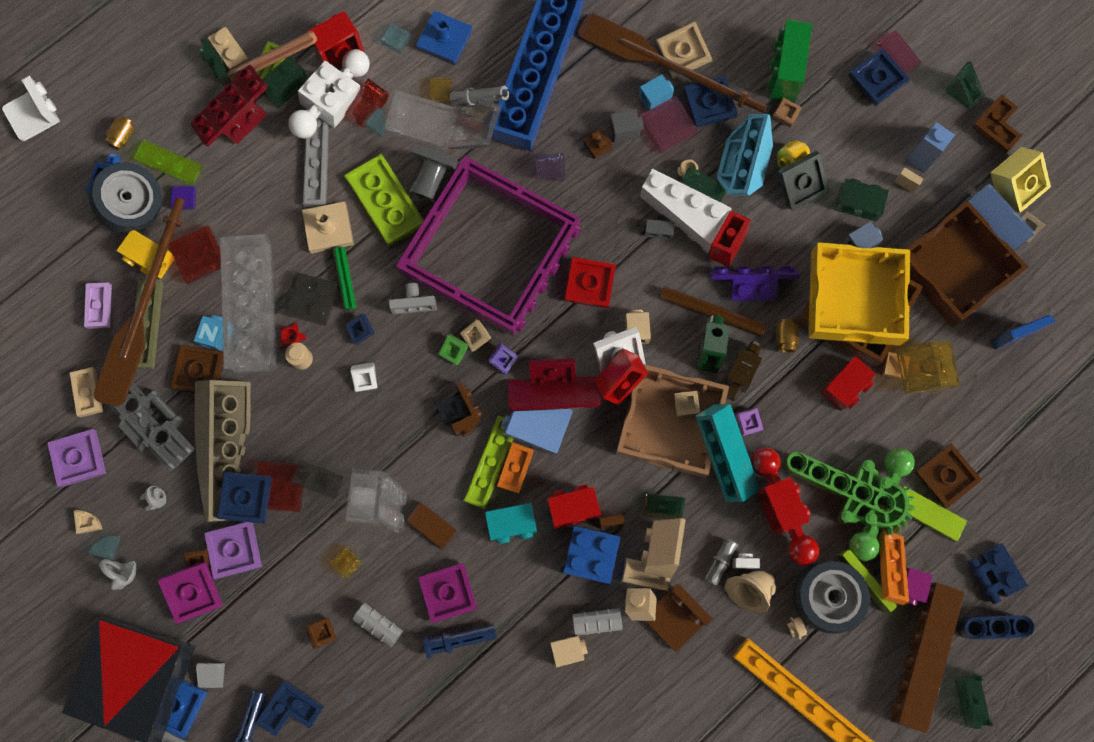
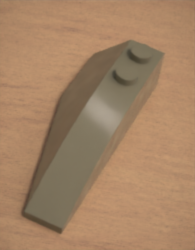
(220, 435)

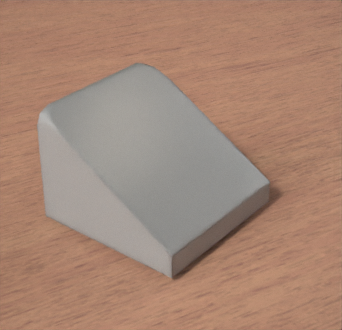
(210, 675)

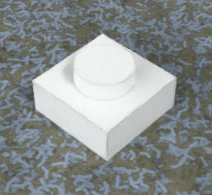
(745, 561)

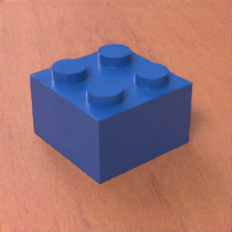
(591, 555)

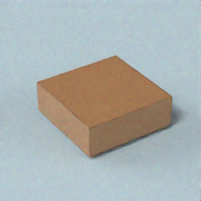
(787, 112)

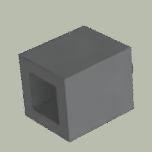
(626, 126)

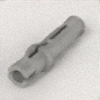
(473, 96)

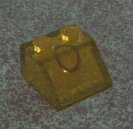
(928, 367)

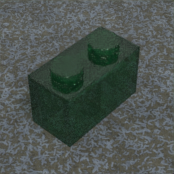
(284, 81)
(861, 199)

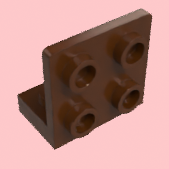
(678, 617)

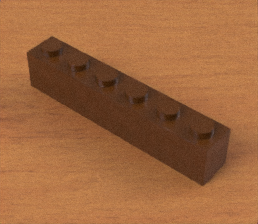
(927, 658)

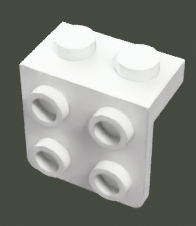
(31, 111)

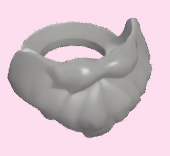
(120, 573)

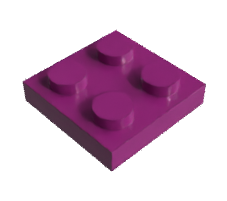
(190, 592)
(447, 593)

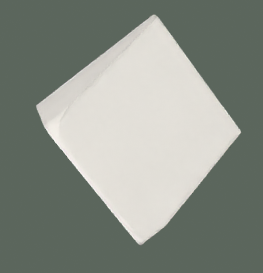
(364, 376)

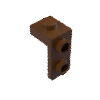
(466, 426)

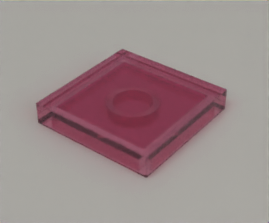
(668, 124)

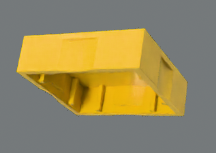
(859, 294)

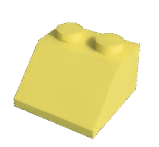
(1021, 178)

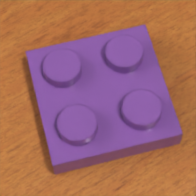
(76, 458)
(233, 550)

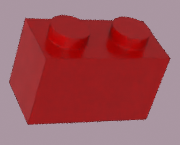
(729, 238)
(621, 376)
(848, 384)

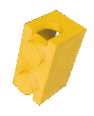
(141, 251)

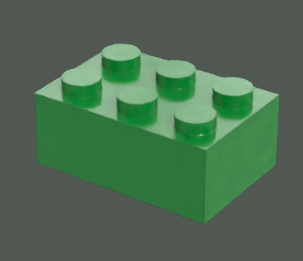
(790, 60)

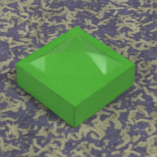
(453, 349)

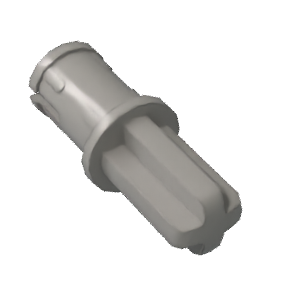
(721, 561)

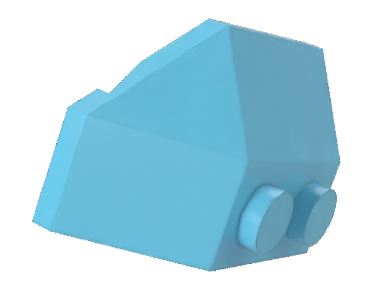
(746, 156)

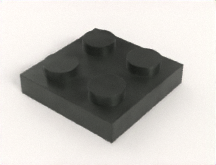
(803, 180)

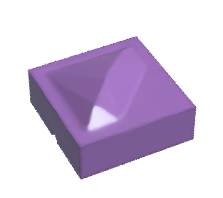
(749, 421)

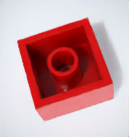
(335, 39)
(573, 507)

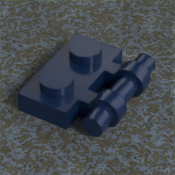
(1003, 571)

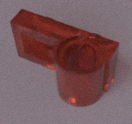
(367, 101)

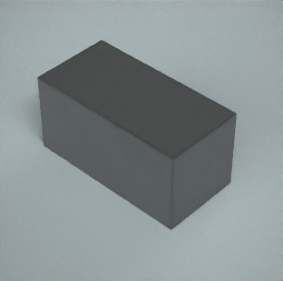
(659, 229)

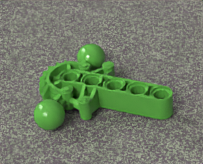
(898, 463)

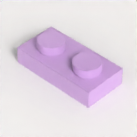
(97, 305)

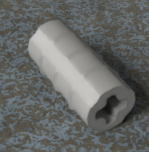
(597, 622)
(377, 625)

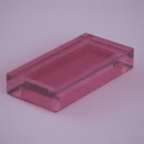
(899, 51)

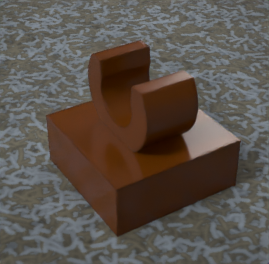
(598, 143)

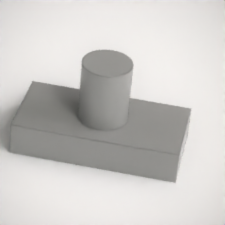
(413, 302)

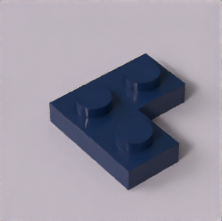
(289, 702)

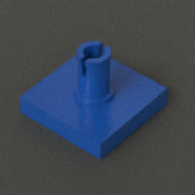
(444, 37)

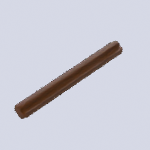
(710, 309)

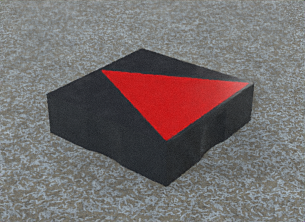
(128, 680)

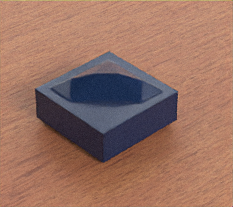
(359, 329)

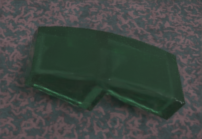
(210, 55)
(703, 184)

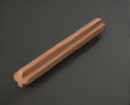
(277, 54)

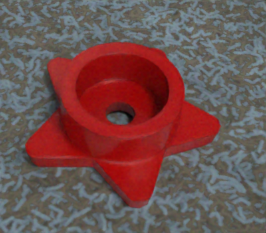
(287, 332)

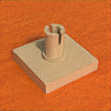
(327, 227)

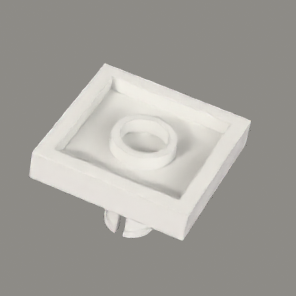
(613, 343)

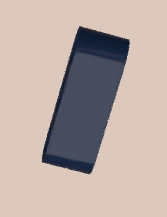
(1005, 623)

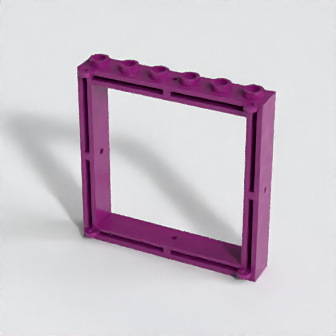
(470, 169)

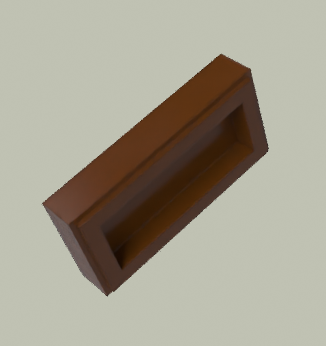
(431, 525)

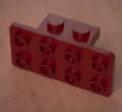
(233, 109)
(553, 386)

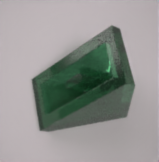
(966, 87)
(663, 507)

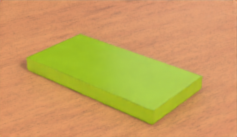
(385, 200)

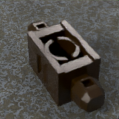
(743, 370)

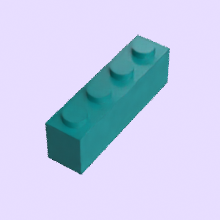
(728, 452)

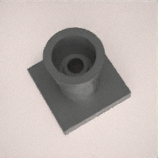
(432, 172)

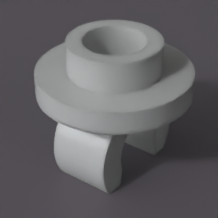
(155, 497)

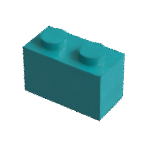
(511, 523)

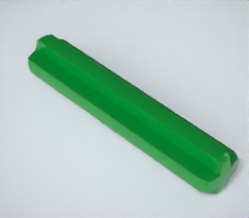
(344, 278)

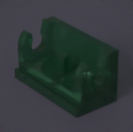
(973, 701)

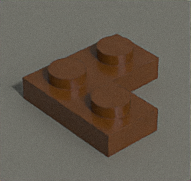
(994, 126)

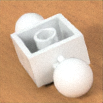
(328, 94)

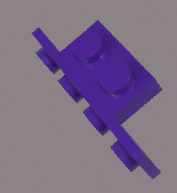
(754, 284)

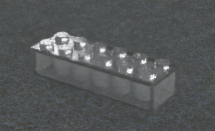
(248, 304)
(375, 501)

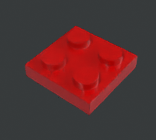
(590, 282)

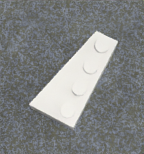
(688, 209)

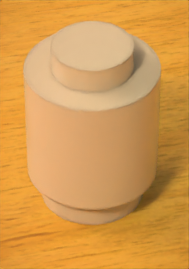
(299, 356)

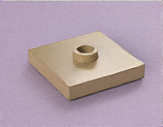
(685, 48)

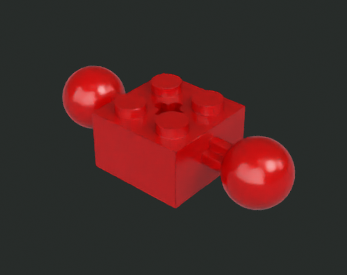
(784, 507)

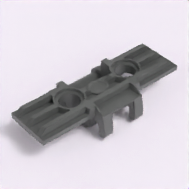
(145, 430)

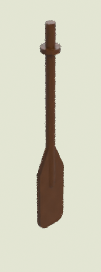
(635, 48)
(130, 340)

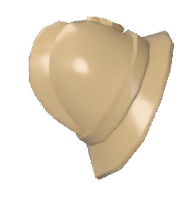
(751, 590)

